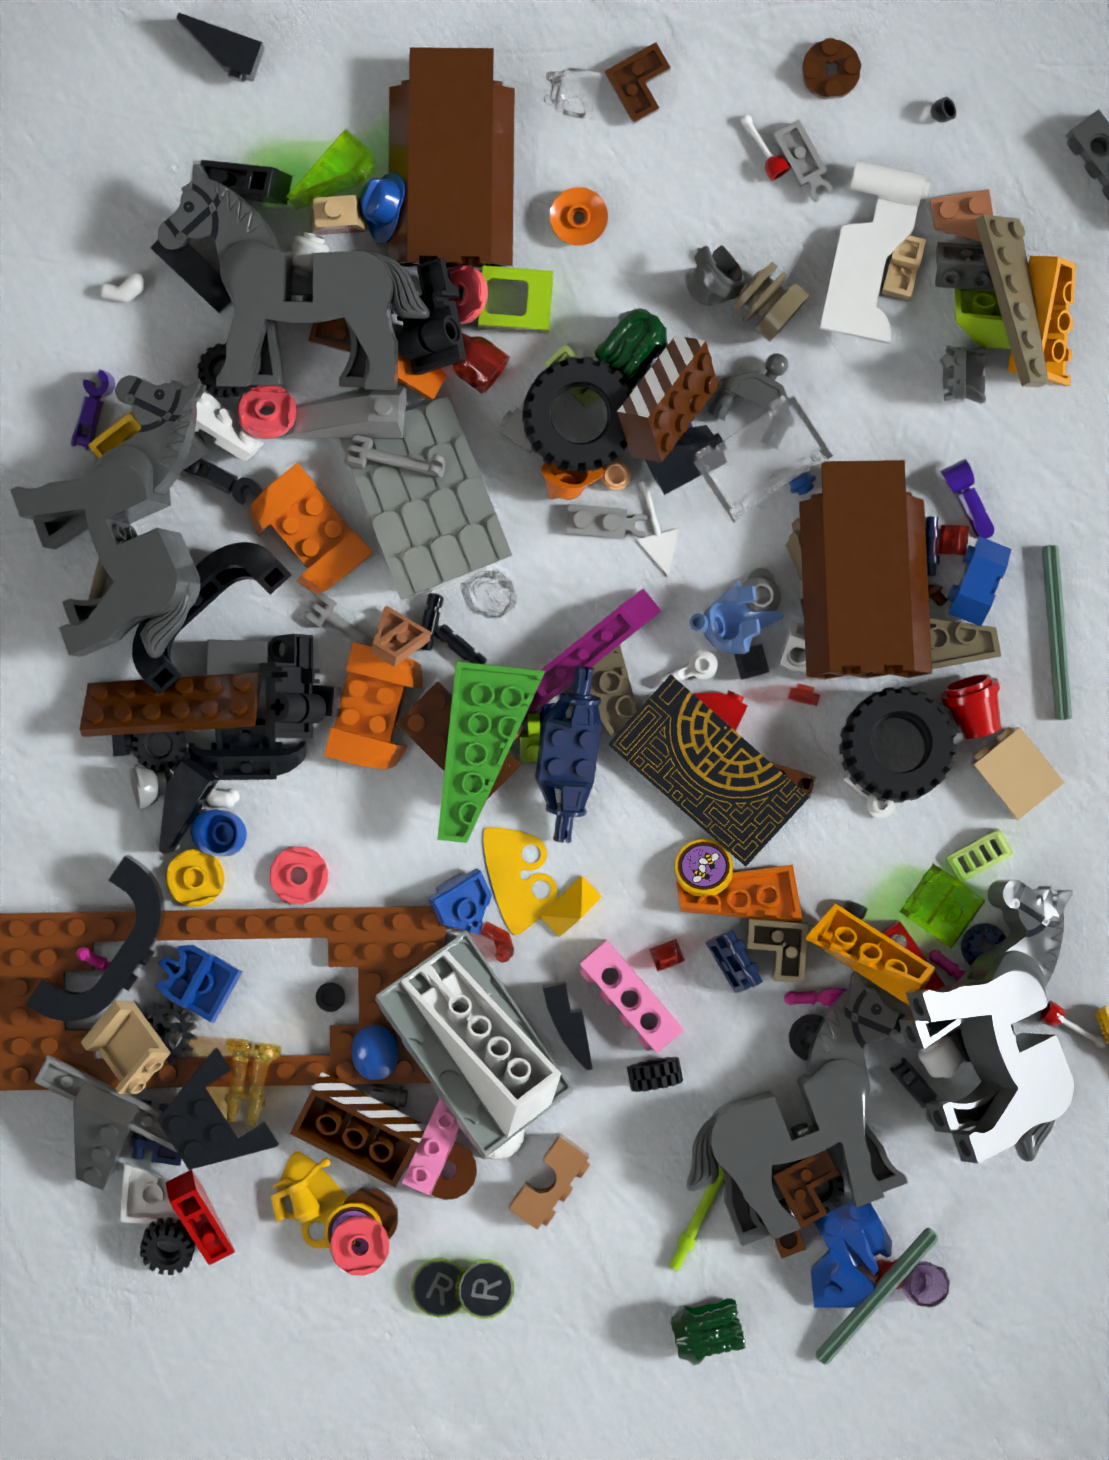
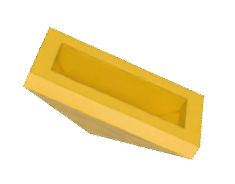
(570, 906)

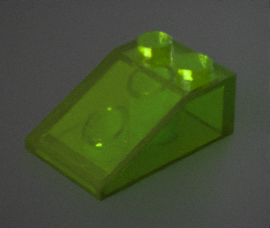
(336, 170)

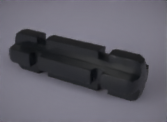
(431, 617)
(459, 645)

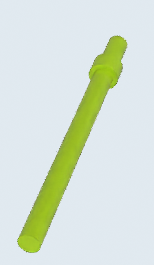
(687, 1240)

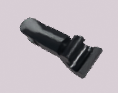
(224, 480)
(916, 1087)

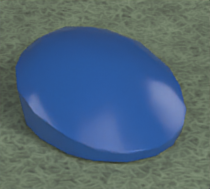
(218, 832)
(375, 1052)

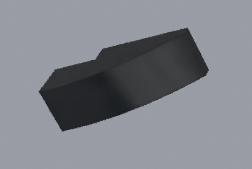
(196, 273)
(568, 1022)

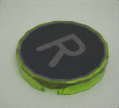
(435, 1287)
(484, 1288)

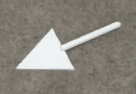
(661, 545)

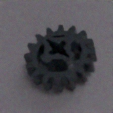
(177, 1030)

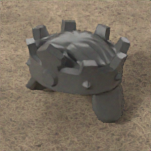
(964, 373)

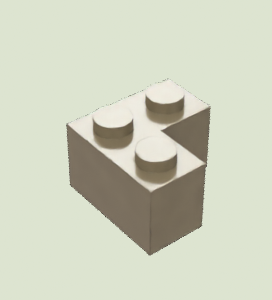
(786, 941)

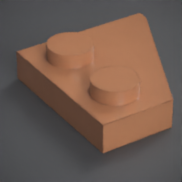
(958, 213)
(397, 637)

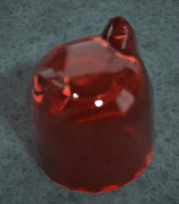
(483, 363)

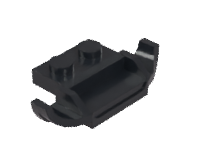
(248, 754)

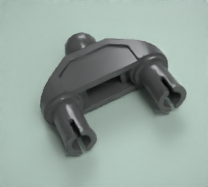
(752, 386)

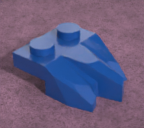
(198, 981)
(856, 1235)

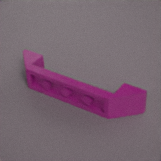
(594, 646)

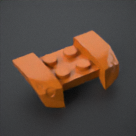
(309, 529)
(371, 709)

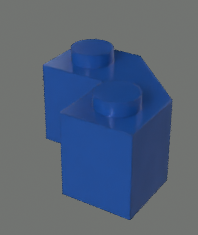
(976, 590)

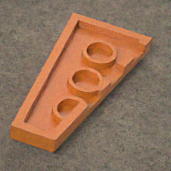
(750, 894)

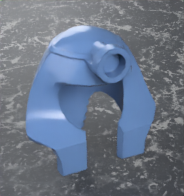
(730, 622)

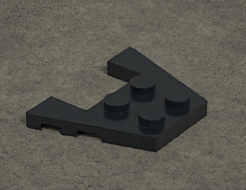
(199, 1127)

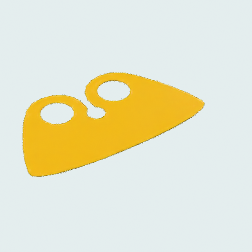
(513, 894)
(320, 1185)

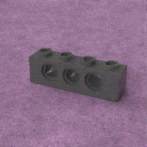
(1079, 141)

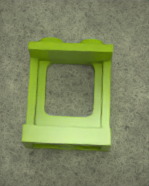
(538, 302)

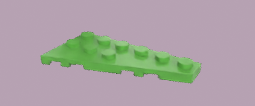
(483, 724)

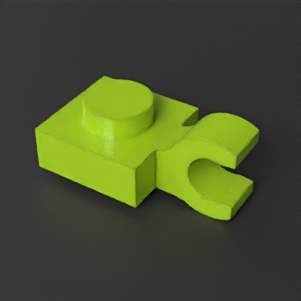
(530, 739)

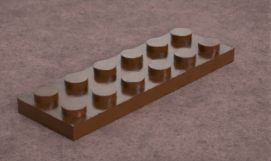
(183, 706)

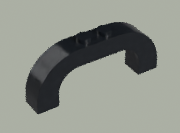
(216, 574)
(142, 887)

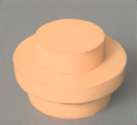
(616, 475)

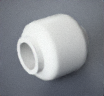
(302, 252)
(941, 1058)

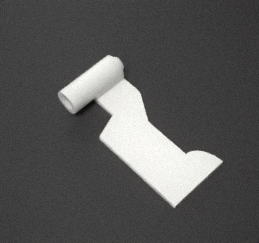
(864, 250)

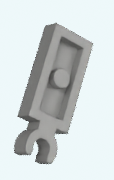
(802, 158)
(602, 521)

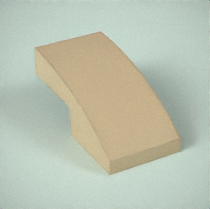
(904, 268)

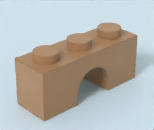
(537, 1204)

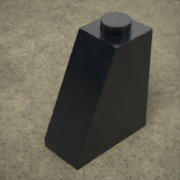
(678, 465)

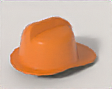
(568, 484)

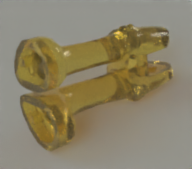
(263, 1055)

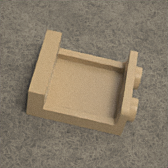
(1016, 771)
(127, 1046)

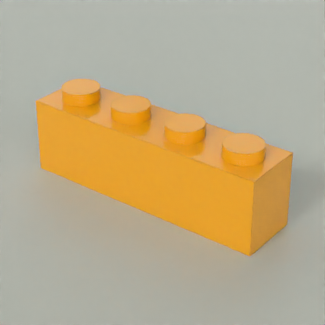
(1053, 293)
(870, 953)

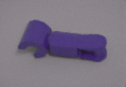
(92, 408)
(959, 479)

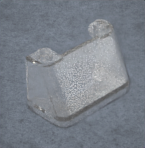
(761, 457)

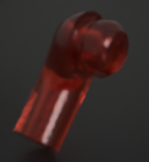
(502, 940)

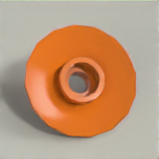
(580, 201)

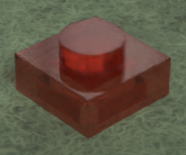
(953, 540)
(803, 694)

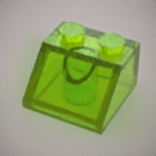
(942, 905)

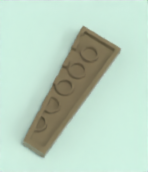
(1011, 279)

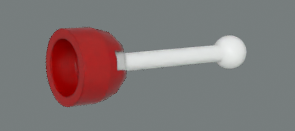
(775, 165)
(1054, 1015)

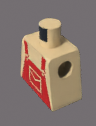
(336, 215)

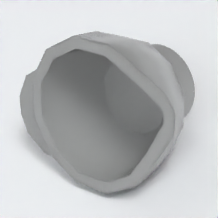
(766, 590)
(147, 785)

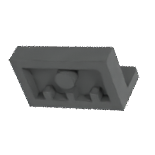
(962, 267)

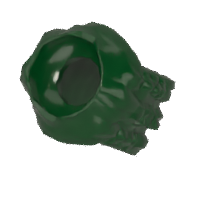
(633, 344)
(707, 1330)

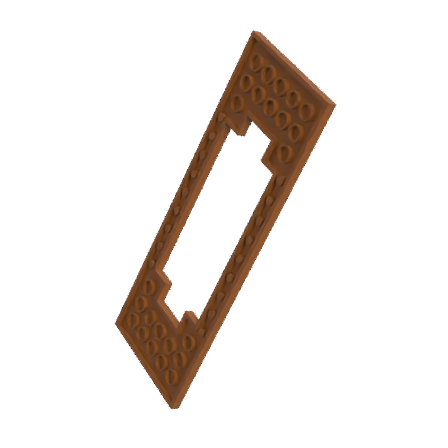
(44, 945)

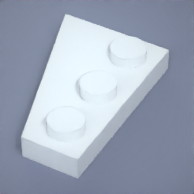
(225, 428)
(145, 1197)

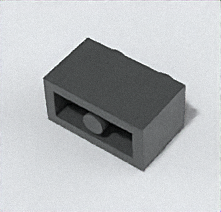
(236, 656)

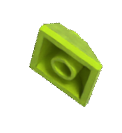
(981, 317)

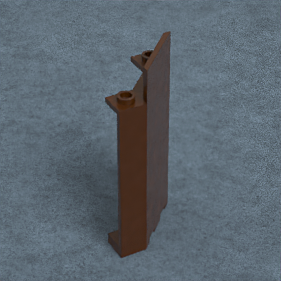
(455, 158)
(865, 574)

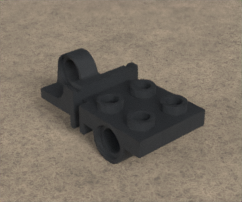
(439, 338)
(288, 691)

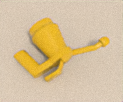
(303, 1202)

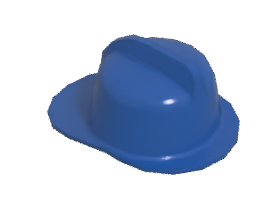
(381, 205)

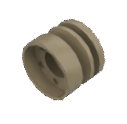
(770, 301)

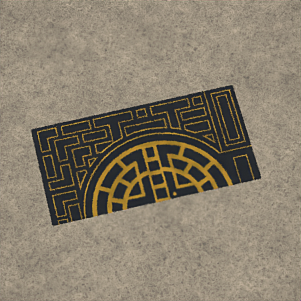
(708, 770)

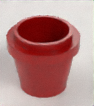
(974, 705)

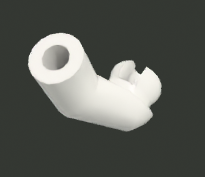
(125, 292)
(223, 799)

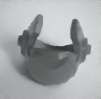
(715, 277)

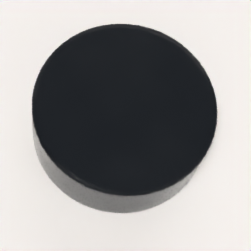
(330, 996)

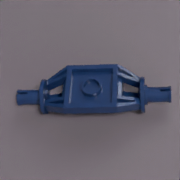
(569, 753)

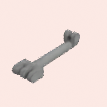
(365, 452)
(326, 614)

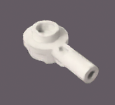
(701, 665)
(875, 807)

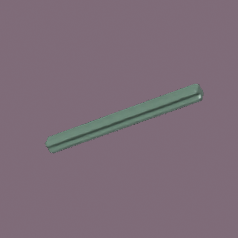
(1056, 632)
(883, 1289)

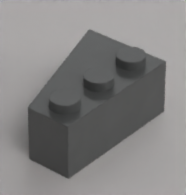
(99, 1133)

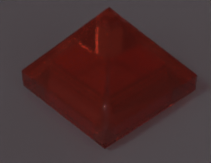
(667, 955)

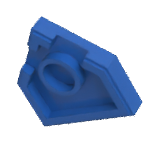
(462, 901)
(838, 1283)

